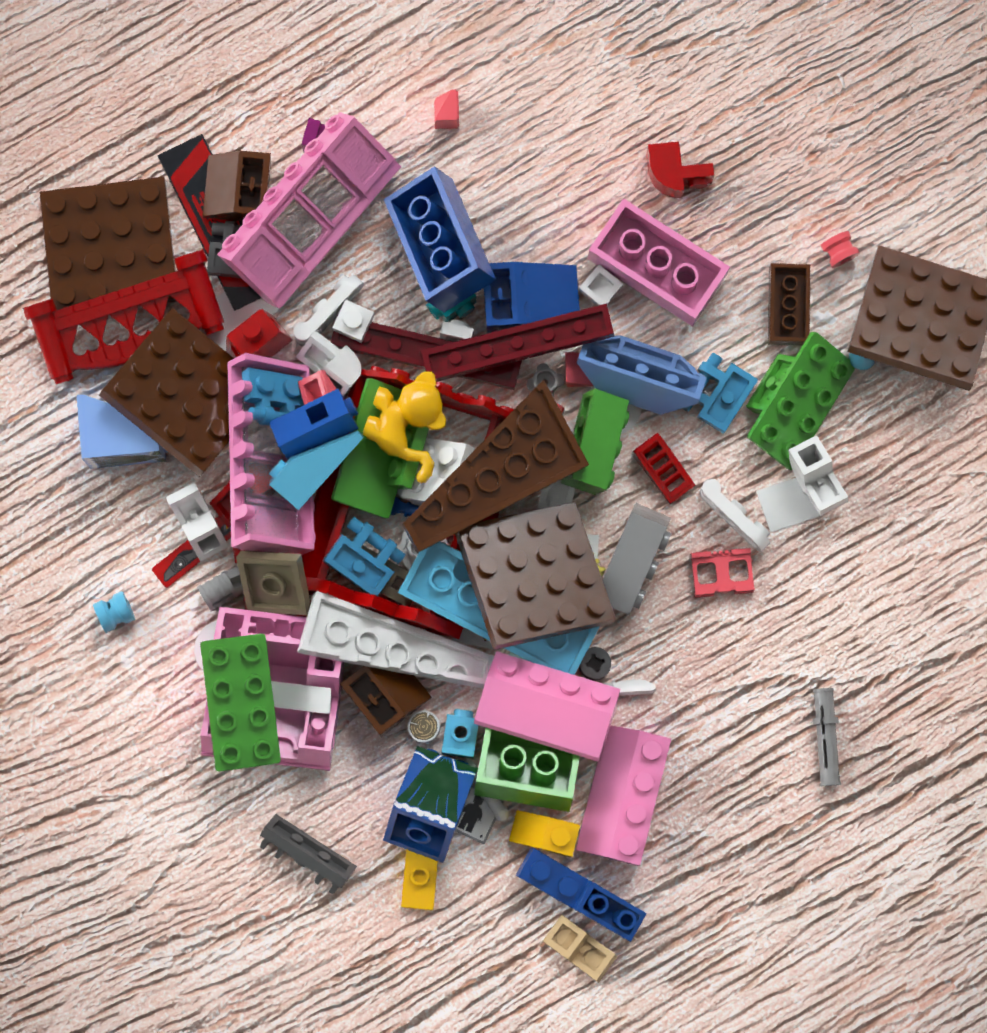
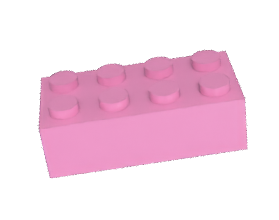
(658, 262)

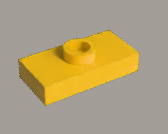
(419, 882)

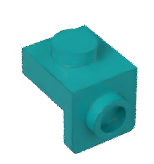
(460, 310)

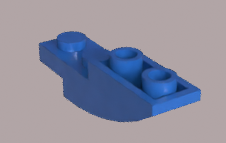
(581, 894)

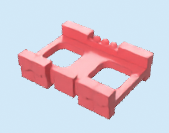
(723, 583)

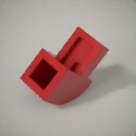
(669, 174)

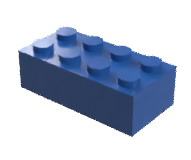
(439, 239)

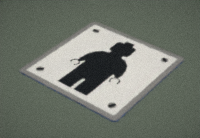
(476, 818)

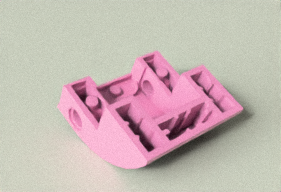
(303, 736)

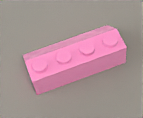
(547, 706)
(623, 795)

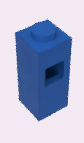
(315, 423)

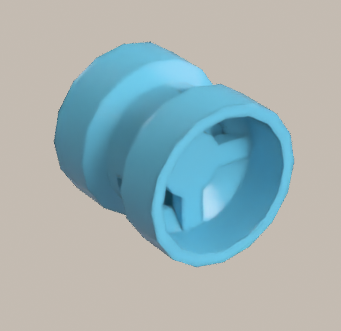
(114, 612)

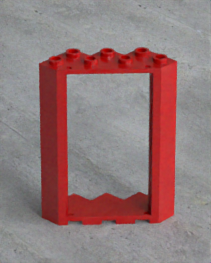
(331, 515)

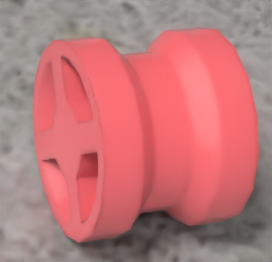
(840, 249)

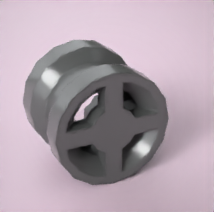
(593, 668)

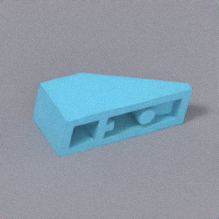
(308, 470)

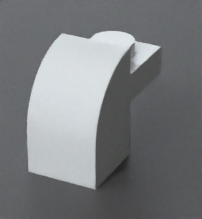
(340, 365)
(816, 476)
(197, 521)

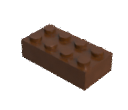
(789, 304)

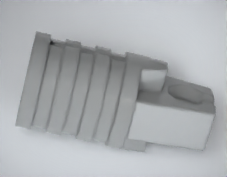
(221, 588)

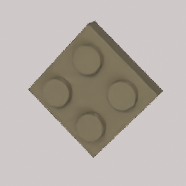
(274, 582)

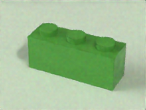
(598, 436)

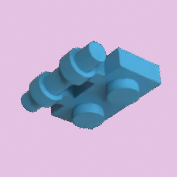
(272, 390)
(728, 395)
(357, 564)

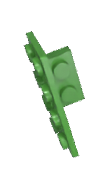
(797, 396)
(369, 475)
(240, 702)

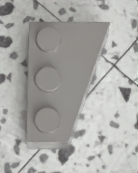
(634, 557)

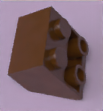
(235, 184)
(385, 696)

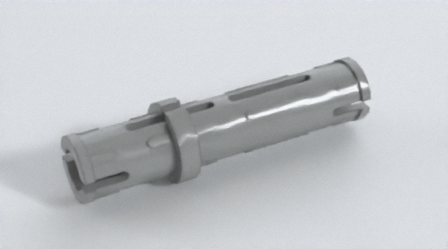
(826, 736)

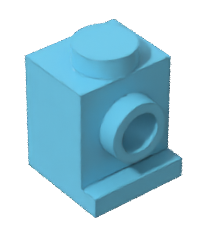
(455, 746)

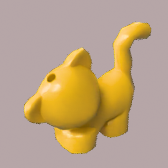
(418, 406)

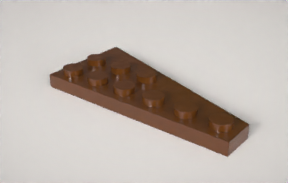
(511, 464)

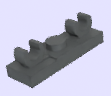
(307, 852)

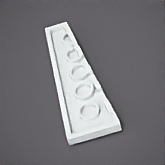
(370, 639)

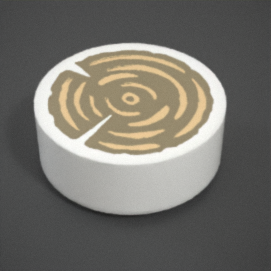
(423, 726)

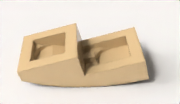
(580, 948)

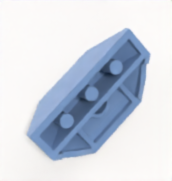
(641, 374)

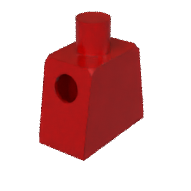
(258, 336)

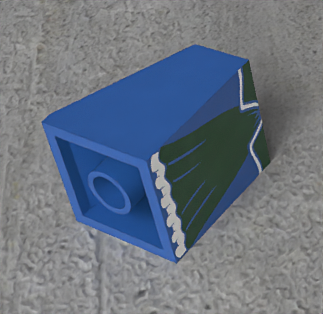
(430, 804)

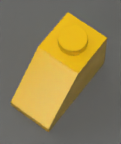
(544, 833)

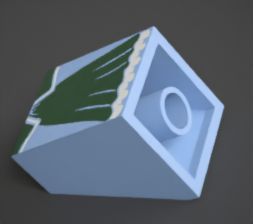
(111, 438)

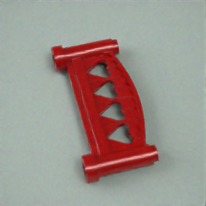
(58, 328)

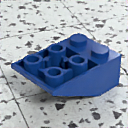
(529, 293)

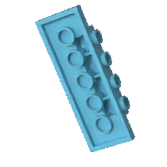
(443, 585)

